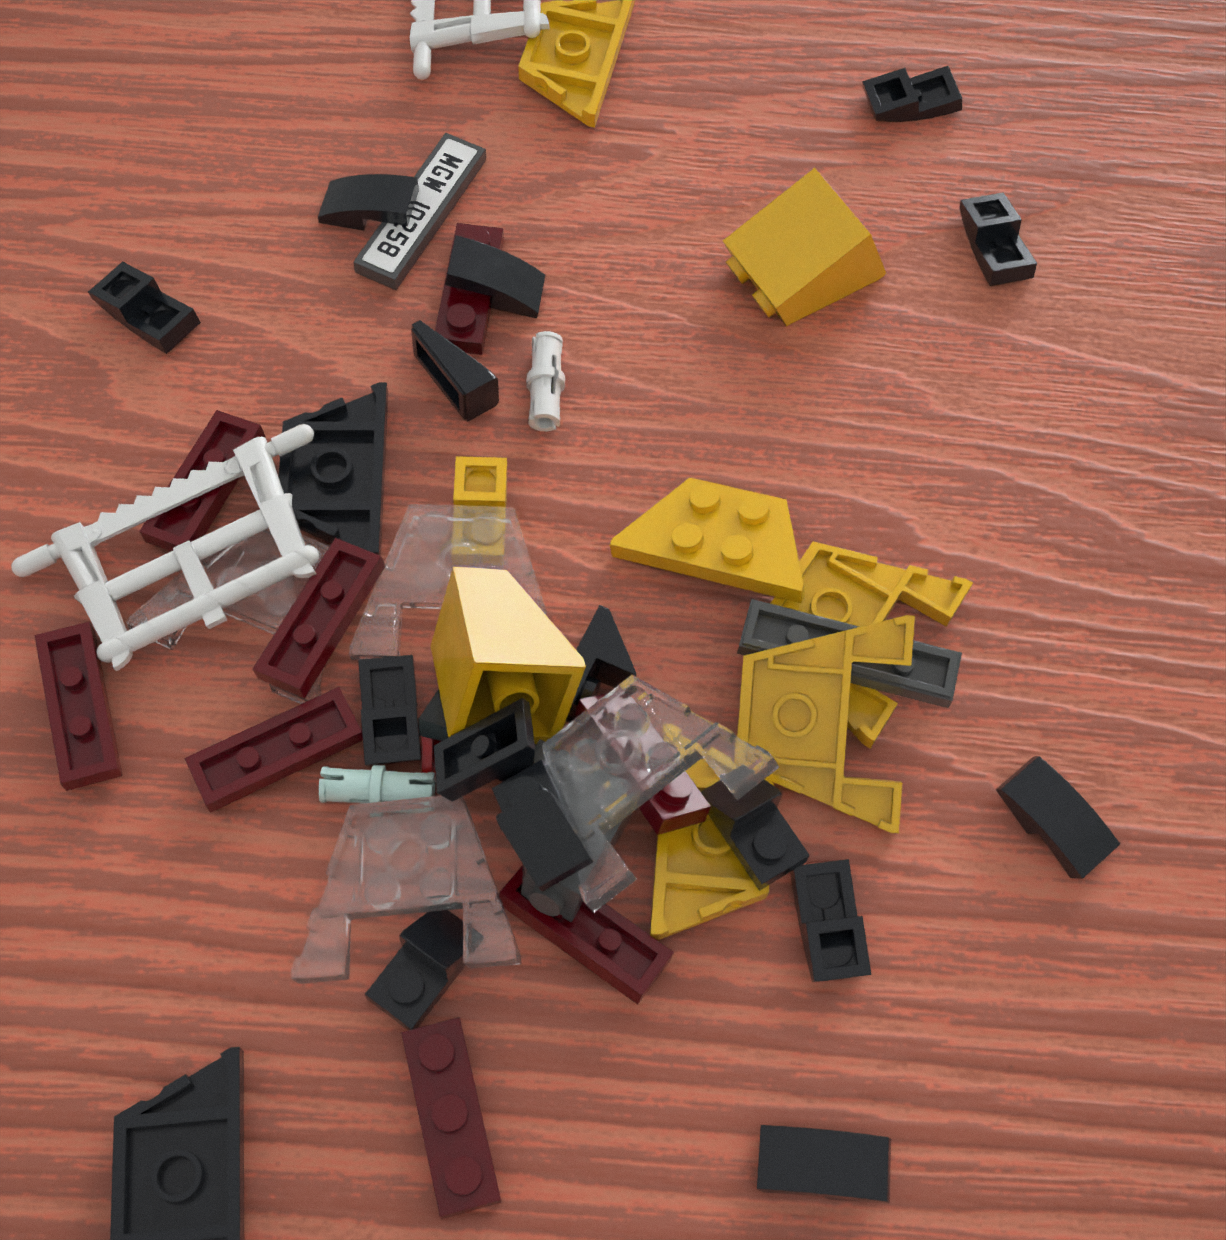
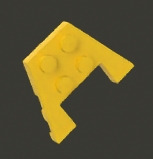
(863, 592)
(798, 712)

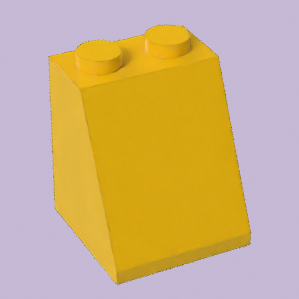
(803, 251)
(498, 649)

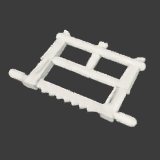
(476, 28)
(99, 596)

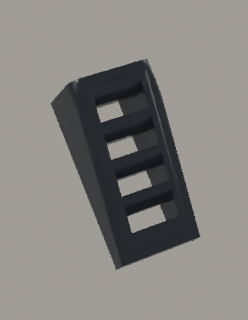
(459, 376)

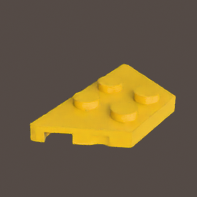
(577, 54)
(718, 537)
(697, 873)

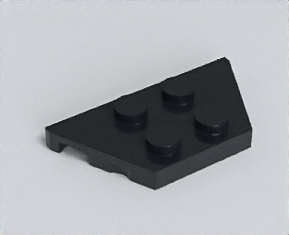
(341, 471)
(183, 1159)

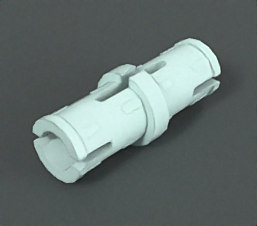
(373, 785)

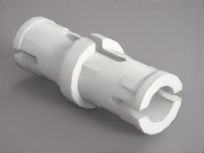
(545, 381)

